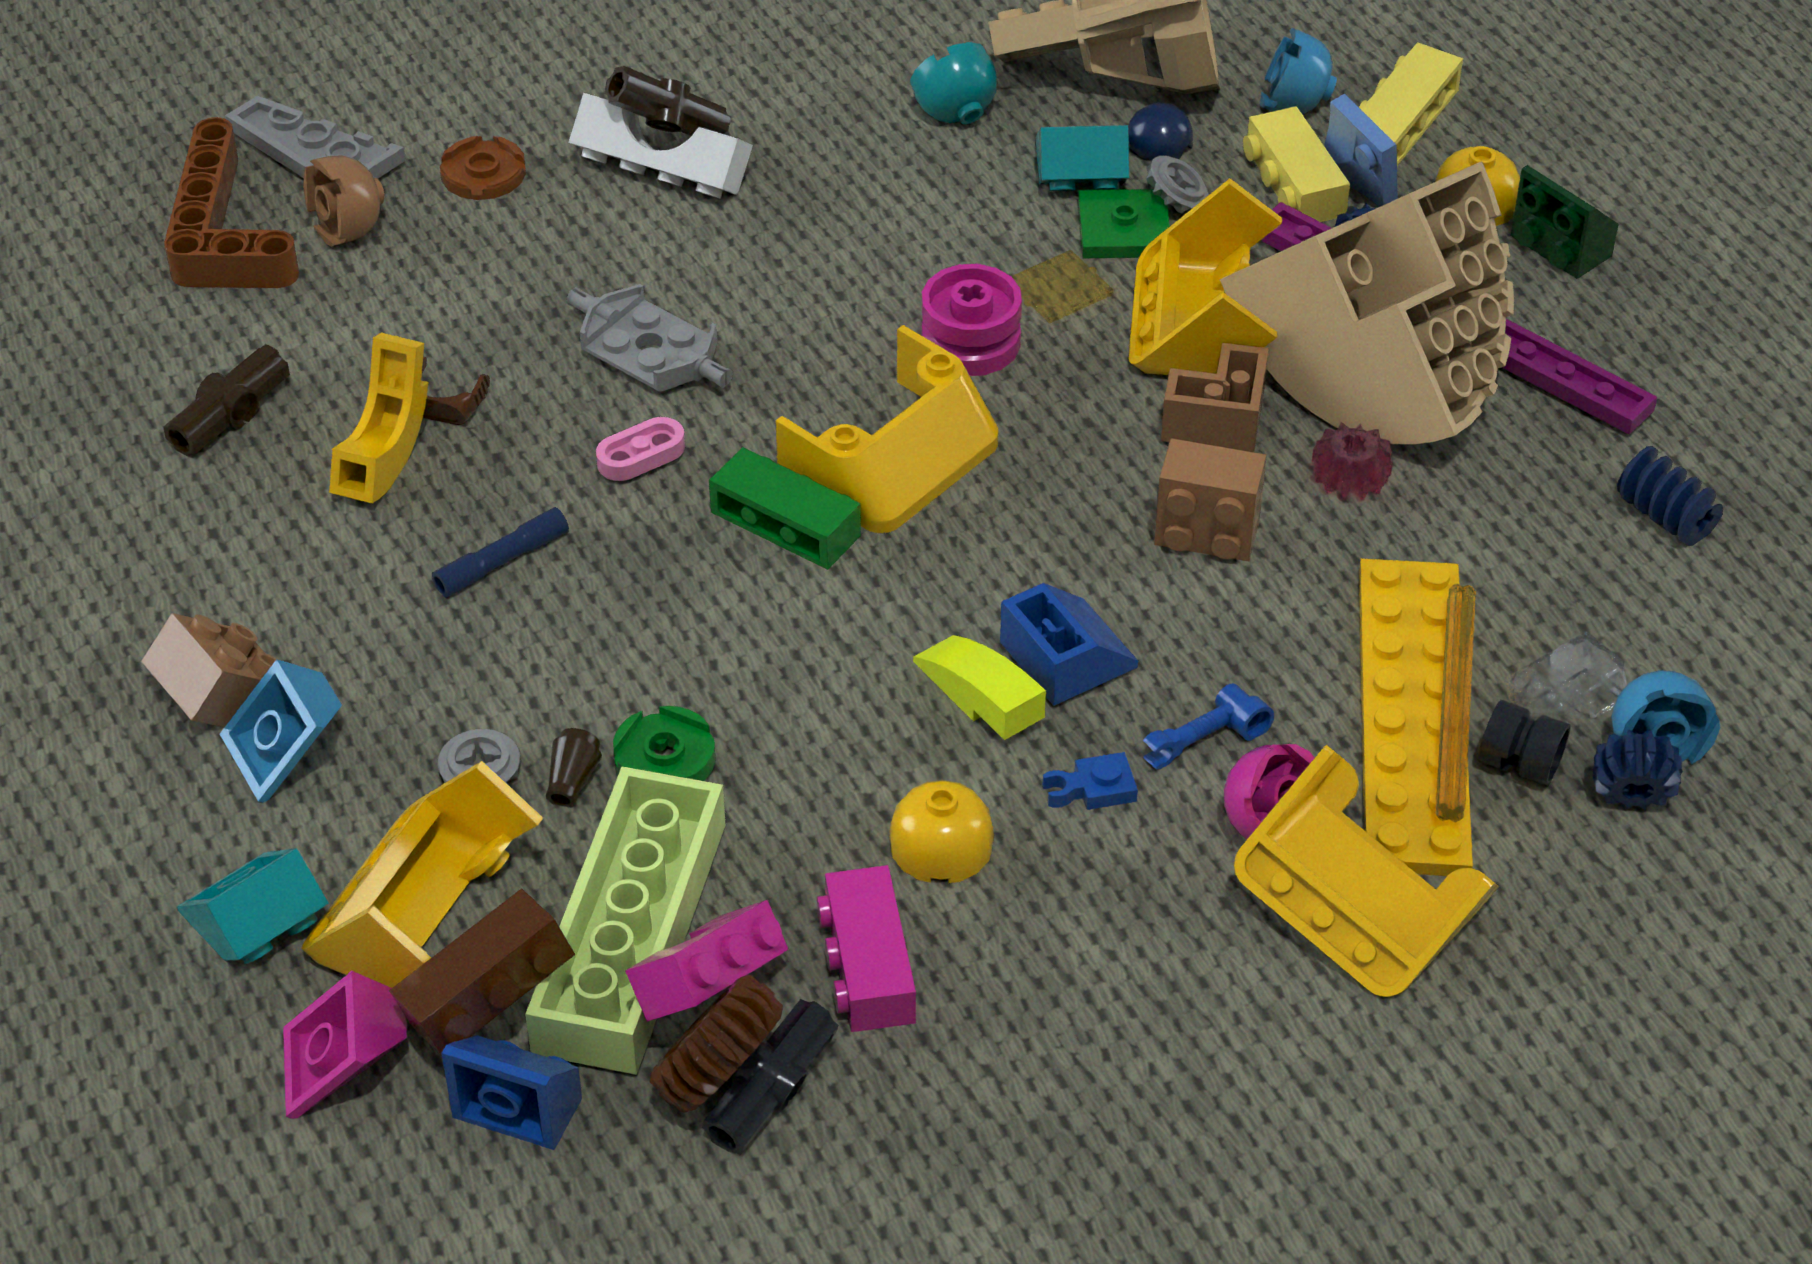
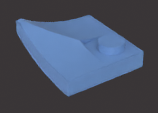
(1362, 151)

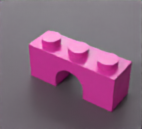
(708, 961)

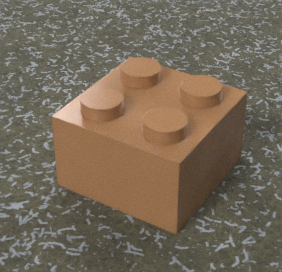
(1209, 499)

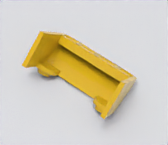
(1178, 291)
(912, 454)
(418, 876)

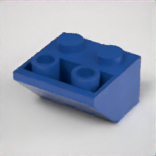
(1061, 642)

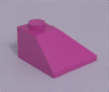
(338, 1040)

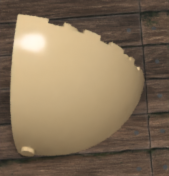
(1392, 312)

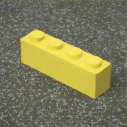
(1414, 95)

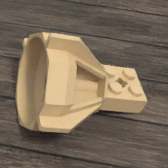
(1112, 39)

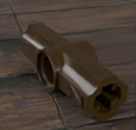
(664, 103)
(226, 400)

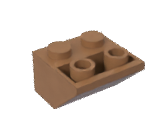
(207, 666)

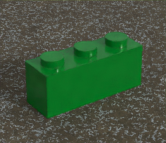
(785, 508)

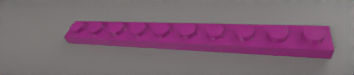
(1529, 354)

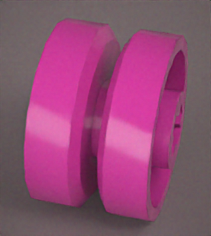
(974, 316)

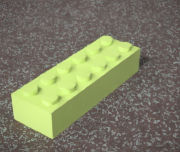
(626, 906)

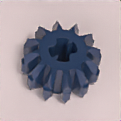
(1637, 769)

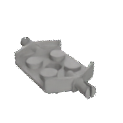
(625, 321)

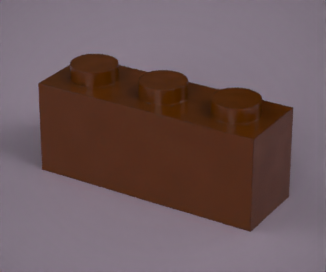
(482, 971)

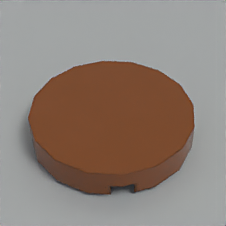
(483, 177)

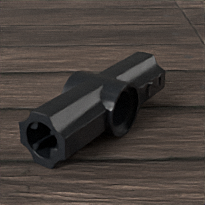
(770, 1076)

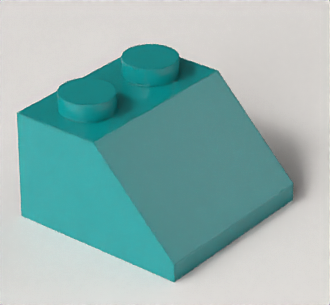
(1083, 156)
(256, 905)

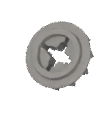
(1176, 183)
(496, 750)

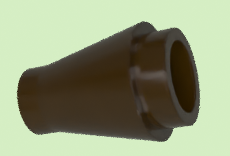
(572, 763)

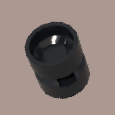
(1524, 742)

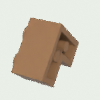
(1220, 406)

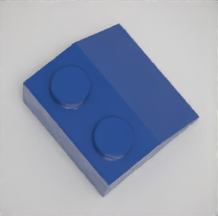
(511, 1089)

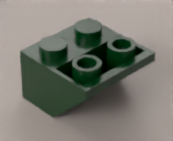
(1561, 225)

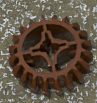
(716, 1044)

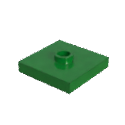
(1119, 221)

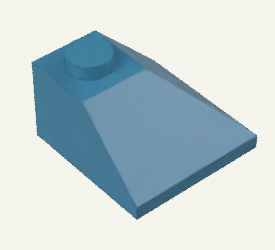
(279, 724)

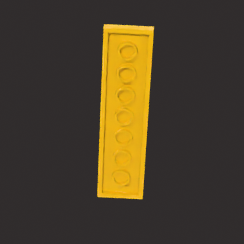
(1401, 713)

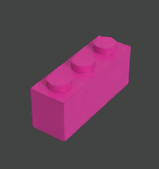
(867, 949)

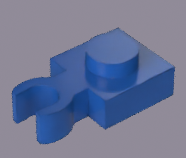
(1098, 780)

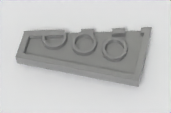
(297, 141)

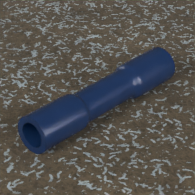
(476, 565)

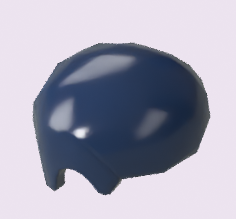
(1160, 131)

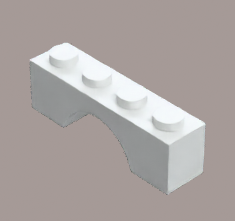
(705, 158)

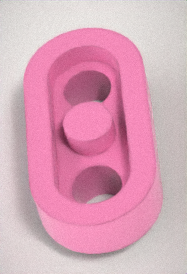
(640, 448)

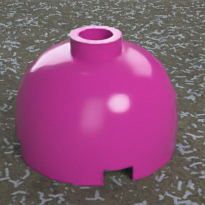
(1260, 782)

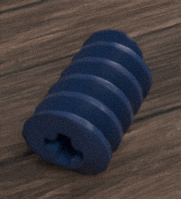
(1669, 497)

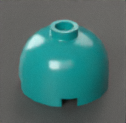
(956, 85)

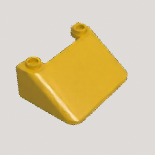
(1349, 888)

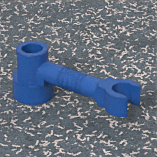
(1234, 709)

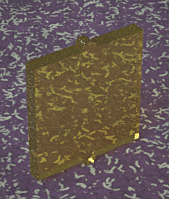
(1061, 286)

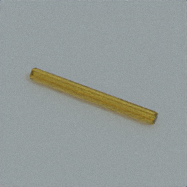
(1455, 704)

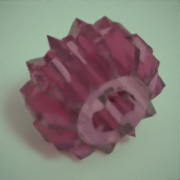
(1352, 461)

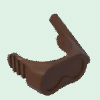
(456, 408)

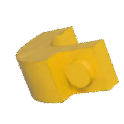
(387, 431)

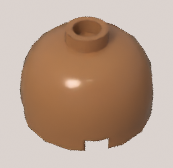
(343, 197)

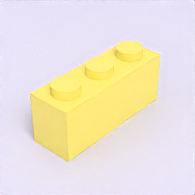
(1296, 164)

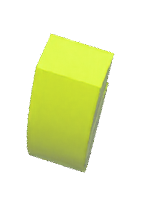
(984, 684)

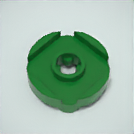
(674, 727)

